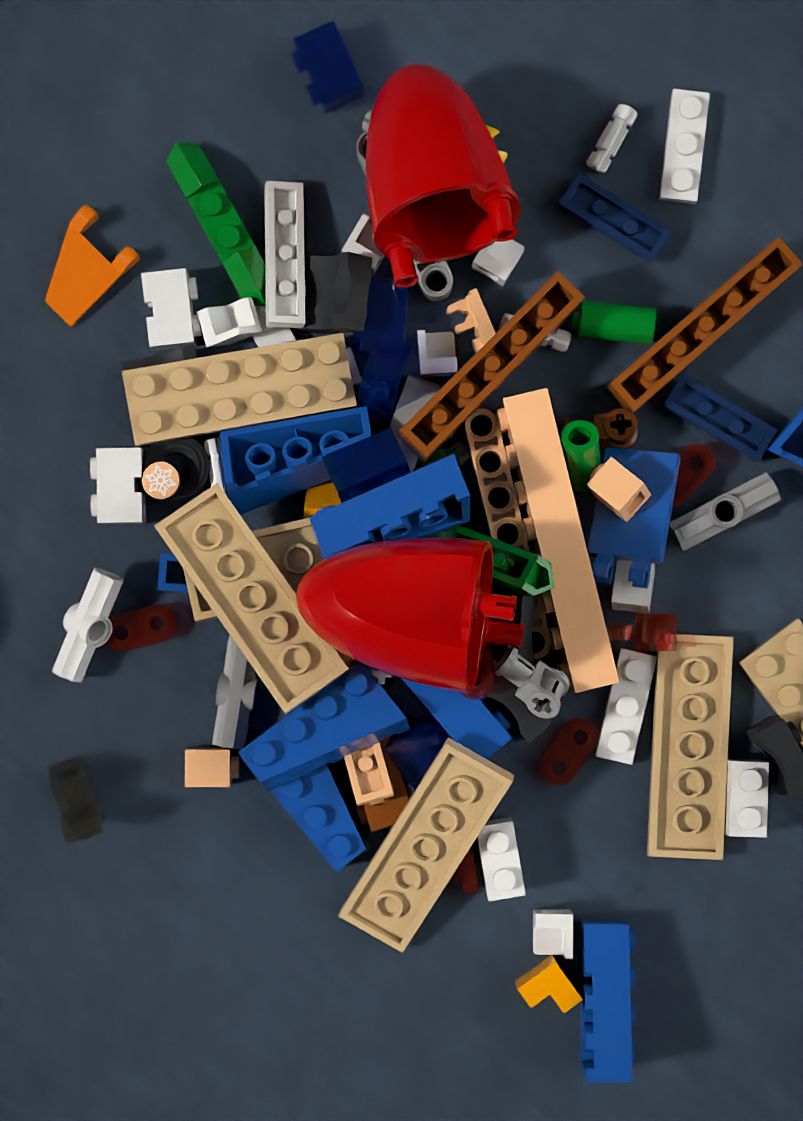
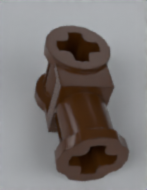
(607, 428)

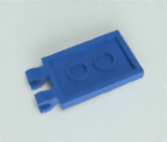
(646, 532)

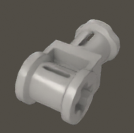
(533, 682)

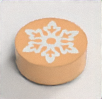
(161, 480)

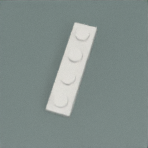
(284, 254)

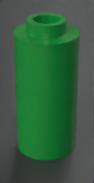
(614, 322)
(580, 452)

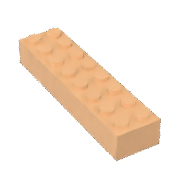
(558, 538)

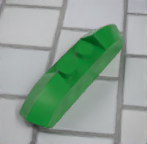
(219, 220)
(513, 567)

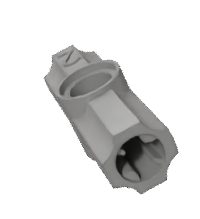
(744, 500)
(234, 699)

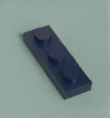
(614, 218)
(719, 417)

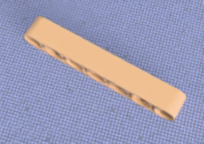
(508, 515)

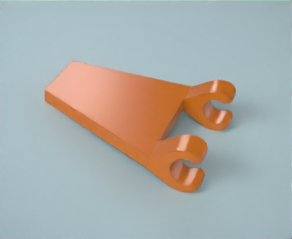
(82, 271)

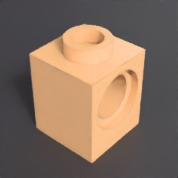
(618, 489)
(210, 767)

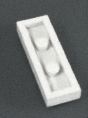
(684, 146)
(626, 706)

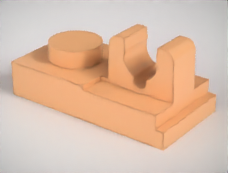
(476, 319)
(369, 775)

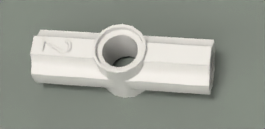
(87, 625)

